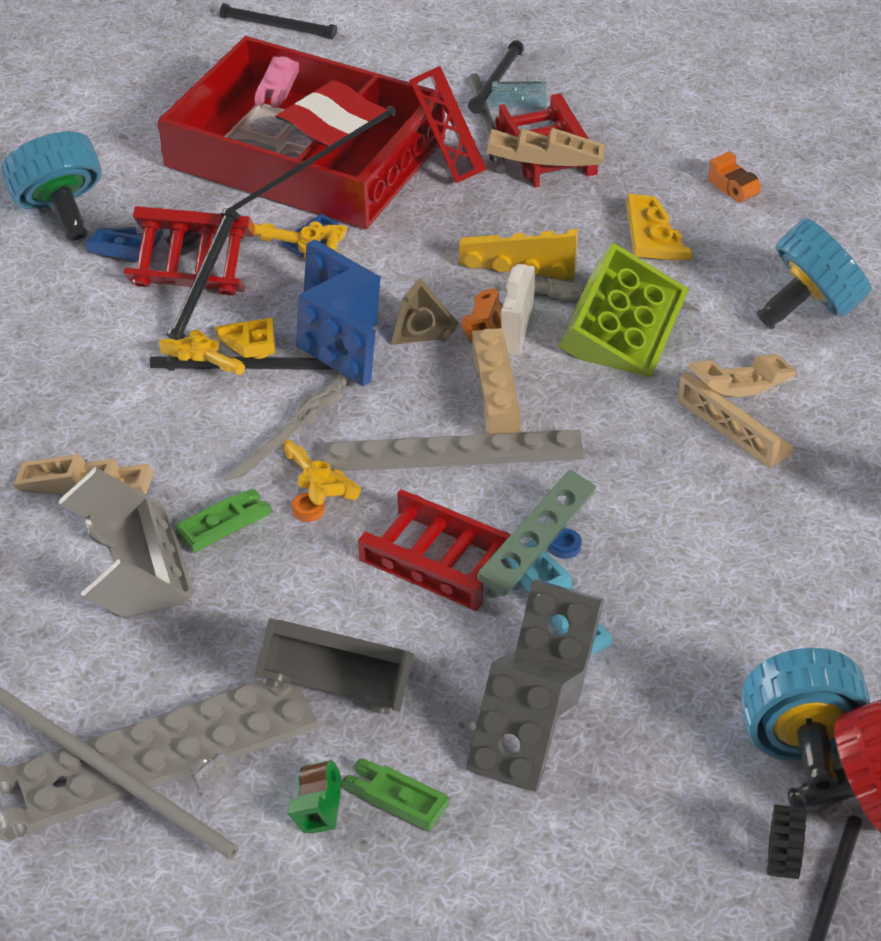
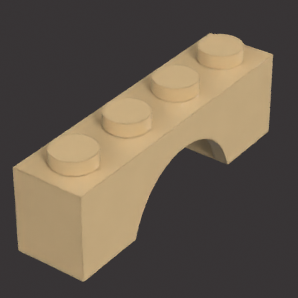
(497, 381)

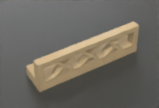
(732, 421)

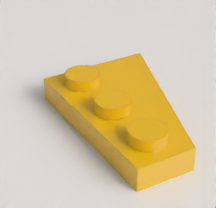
(651, 230)

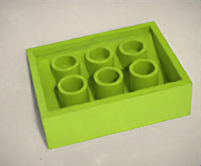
(624, 314)

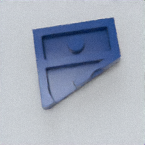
(119, 243)

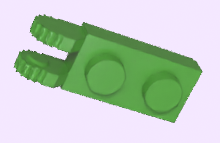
(222, 520)
(397, 793)

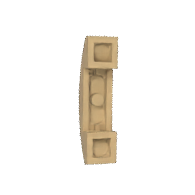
(744, 381)

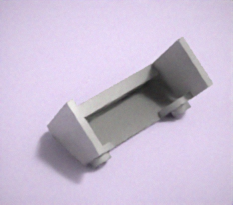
(143, 544)

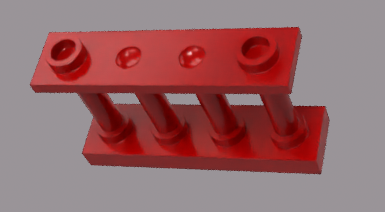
(557, 112)
(179, 223)
(422, 571)

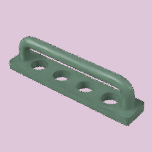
(501, 578)

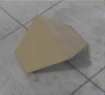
(422, 317)

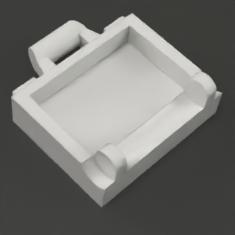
(518, 306)

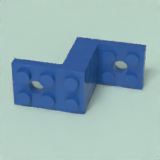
(338, 312)

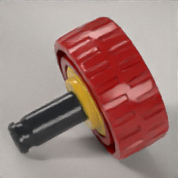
(859, 750)

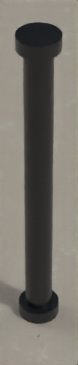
(227, 11)
(476, 103)
(229, 217)

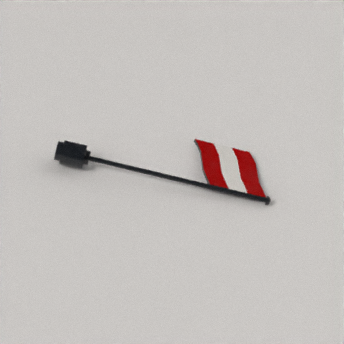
(325, 116)

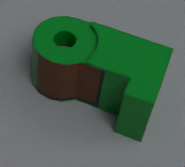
(317, 793)

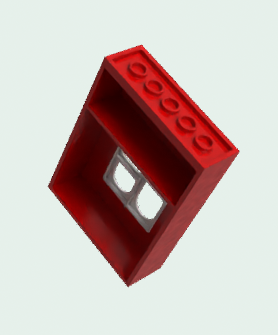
(348, 184)

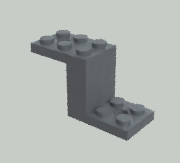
(534, 685)

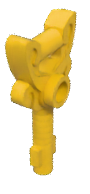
(315, 231)
(200, 348)
(319, 477)

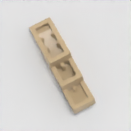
(556, 149)
(62, 473)

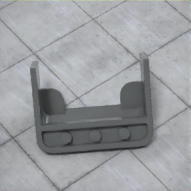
(334, 664)

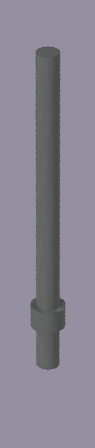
(487, 122)

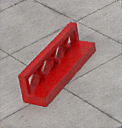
(456, 119)

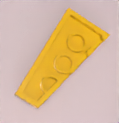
(550, 253)

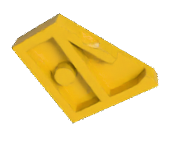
(249, 338)

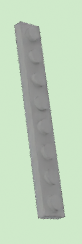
(454, 450)

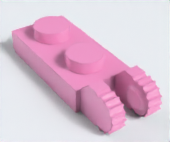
(277, 81)

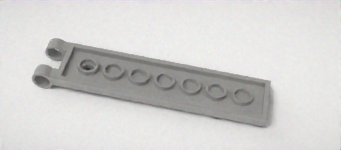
(153, 753)

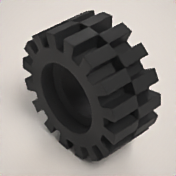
(786, 841)

